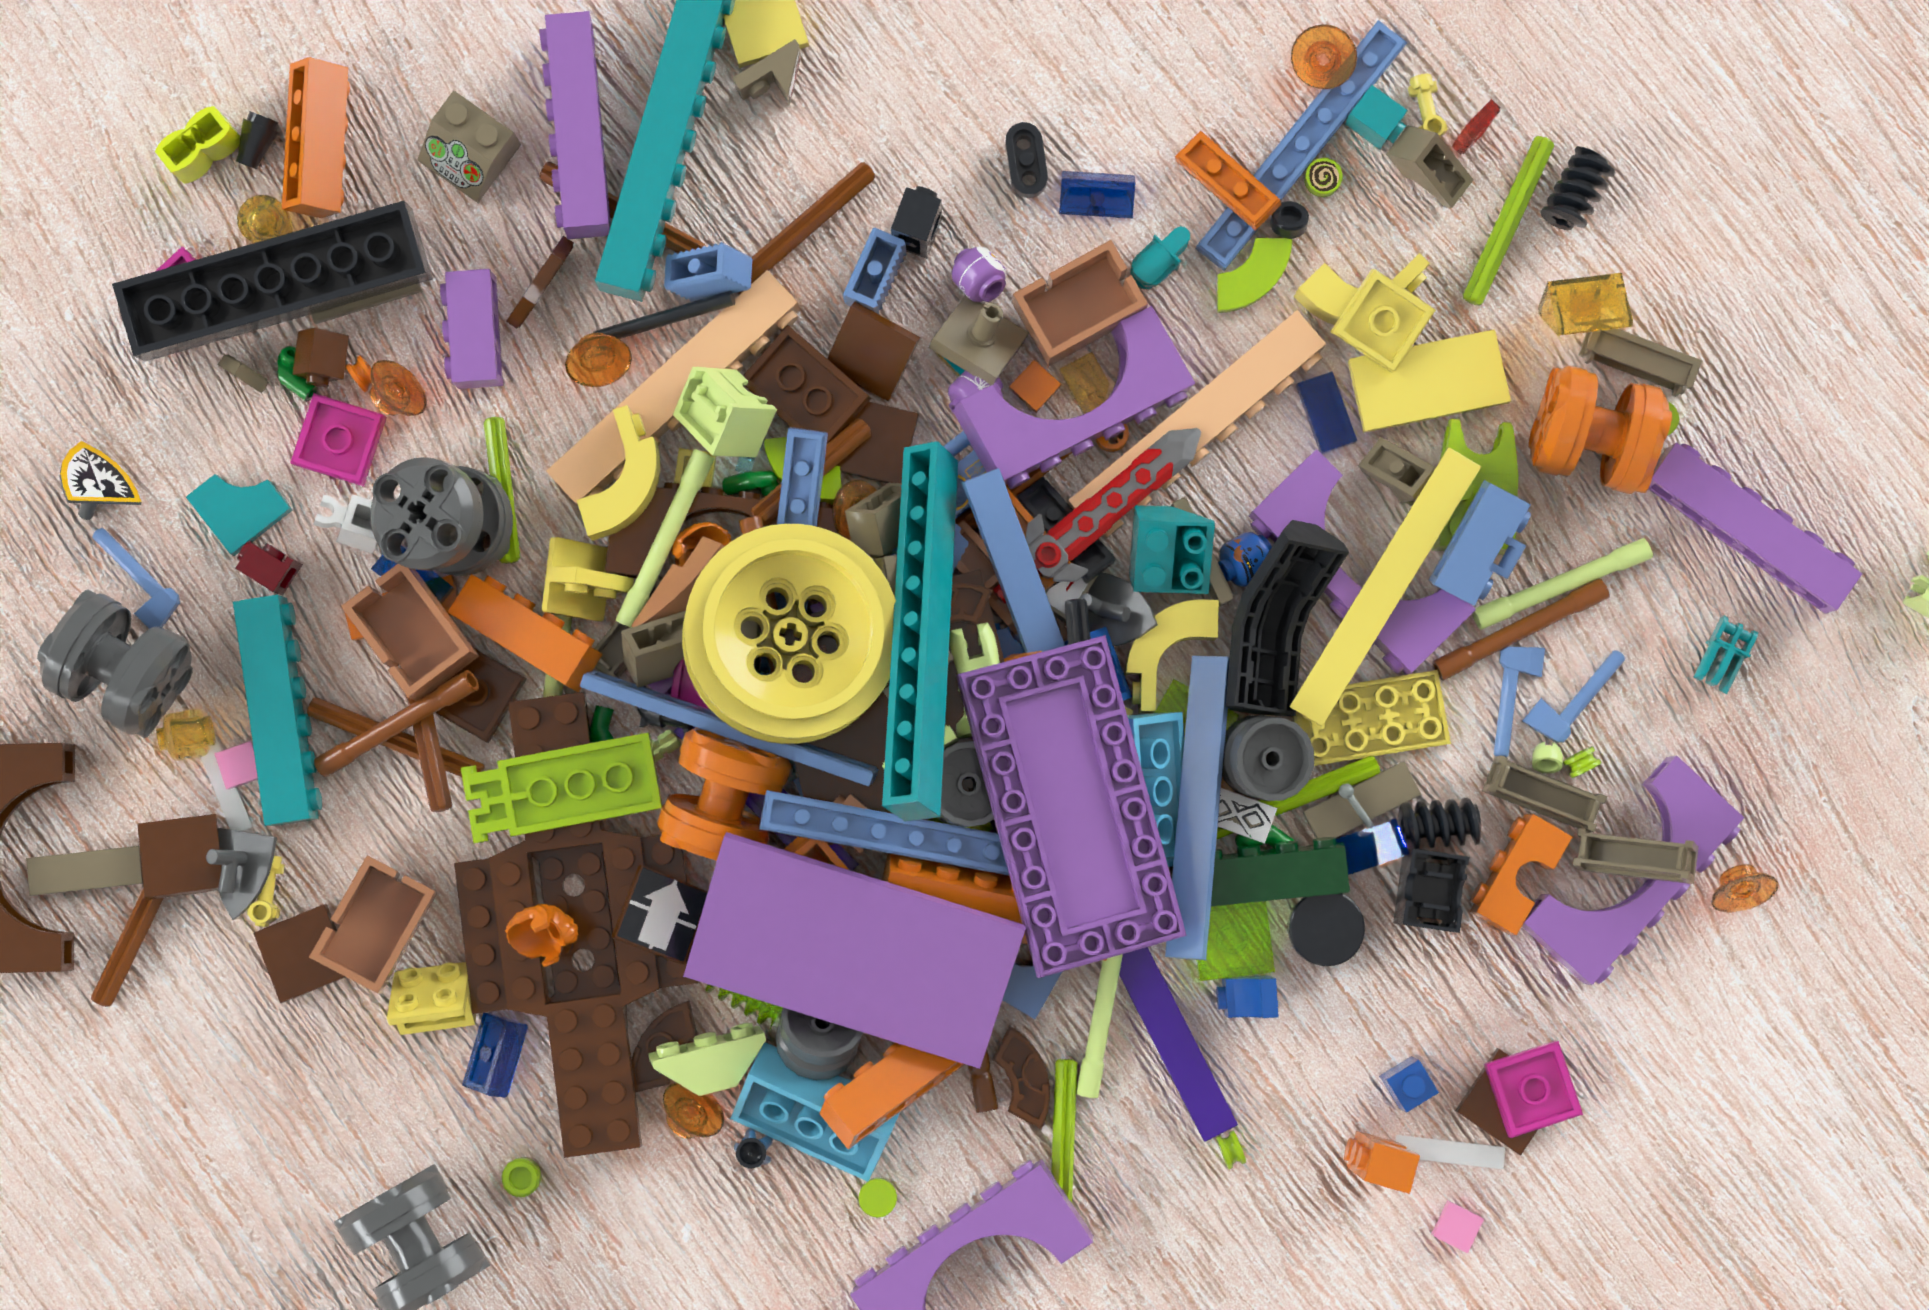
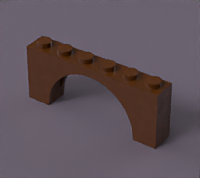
(631, 545)
(23, 773)

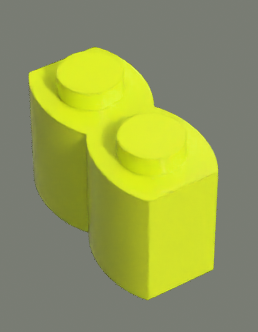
(192, 150)

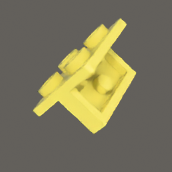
(578, 580)
(430, 999)

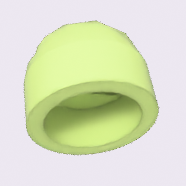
(1547, 758)

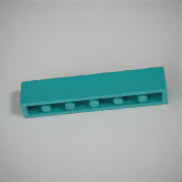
(276, 710)

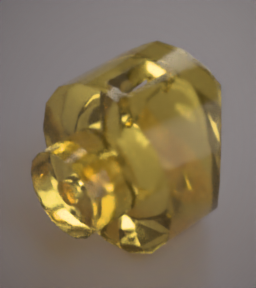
(263, 219)

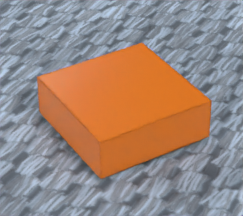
(1035, 386)

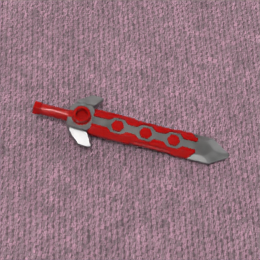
(1106, 507)

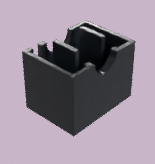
(1431, 890)

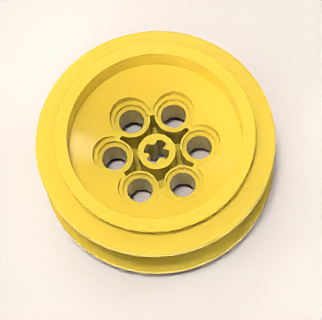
(802, 566)

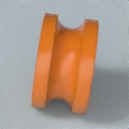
(360, 373)
(1120, 443)

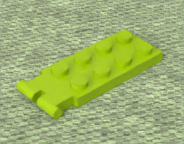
(564, 787)

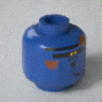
(1243, 557)

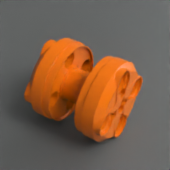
(1626, 437)
(729, 774)

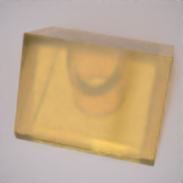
(1586, 304)

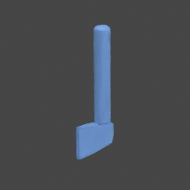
(163, 601)
(1513, 660)
(1556, 726)

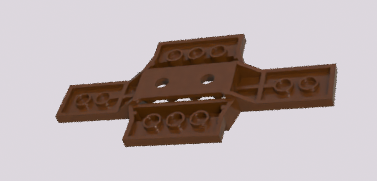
(589, 1006)

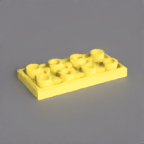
(1431, 382)
(1381, 719)

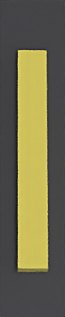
(1385, 586)

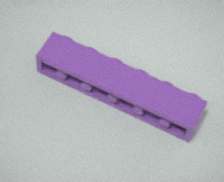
(577, 124)
(1753, 528)

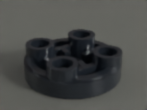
(1326, 929)

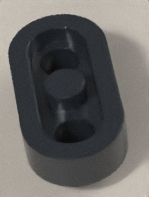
(1026, 161)

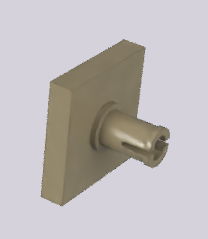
(979, 339)

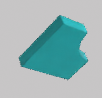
(238, 512)

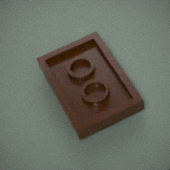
(805, 386)

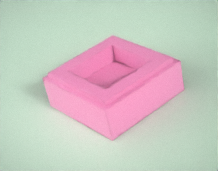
(237, 765)
(1457, 1226)

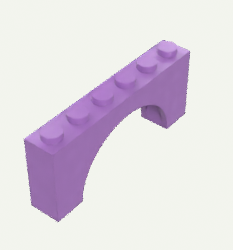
(1018, 443)
(1415, 625)
(1594, 939)
(1024, 1207)

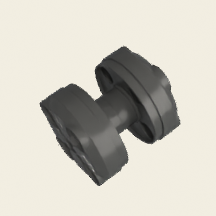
(441, 517)
(92, 649)
(399, 1221)

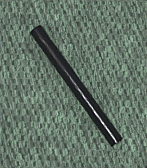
(670, 316)

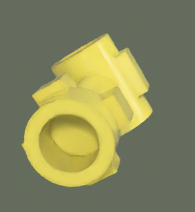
(1422, 88)
(264, 910)

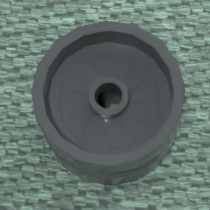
(1267, 757)
(958, 805)
(815, 1046)

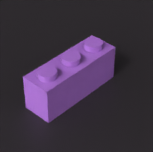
(472, 329)

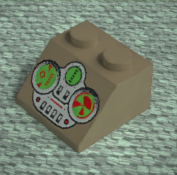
(467, 146)

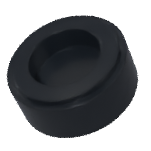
(1290, 220)

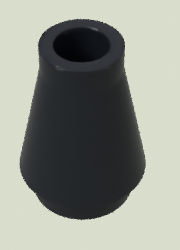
(255, 139)

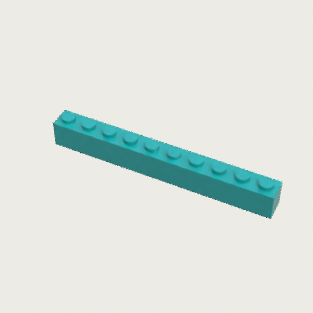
(661, 147)
(921, 633)

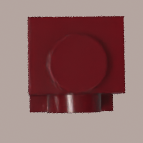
(267, 567)

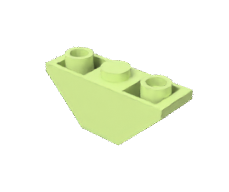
(711, 1060)

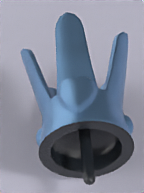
(751, 1151)

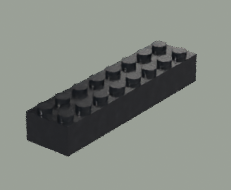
(272, 281)

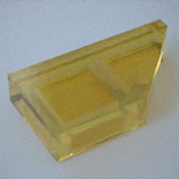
(1086, 382)

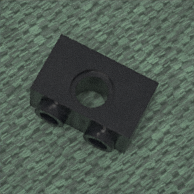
(918, 220)

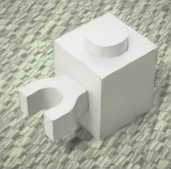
(353, 521)

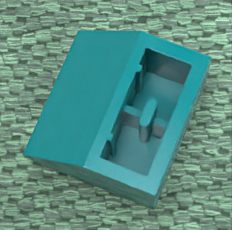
(1170, 550)

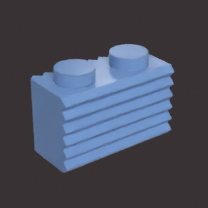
(875, 270)
(707, 272)

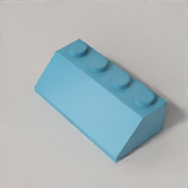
(1160, 753)
(789, 1108)

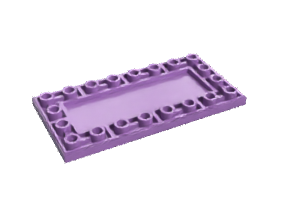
(1071, 806)
(853, 950)

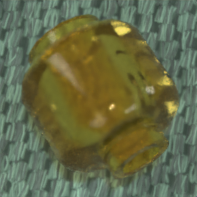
(186, 734)

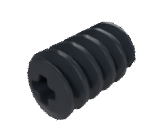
(1577, 189)
(1440, 822)

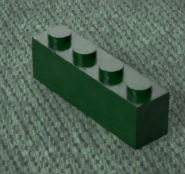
(1280, 872)

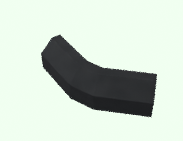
(1274, 616)

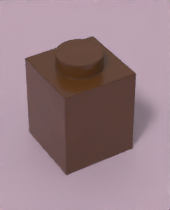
(320, 356)

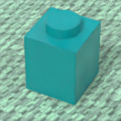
(1377, 118)

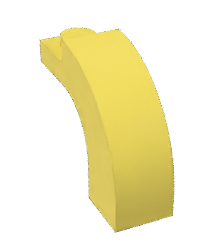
(1328, 295)
(633, 491)
(1175, 624)

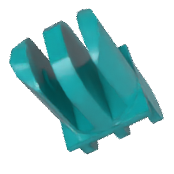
(1159, 258)
(1727, 654)

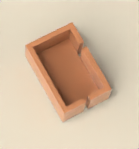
(1081, 303)
(410, 631)
(375, 925)

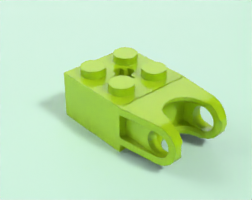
(1497, 468)

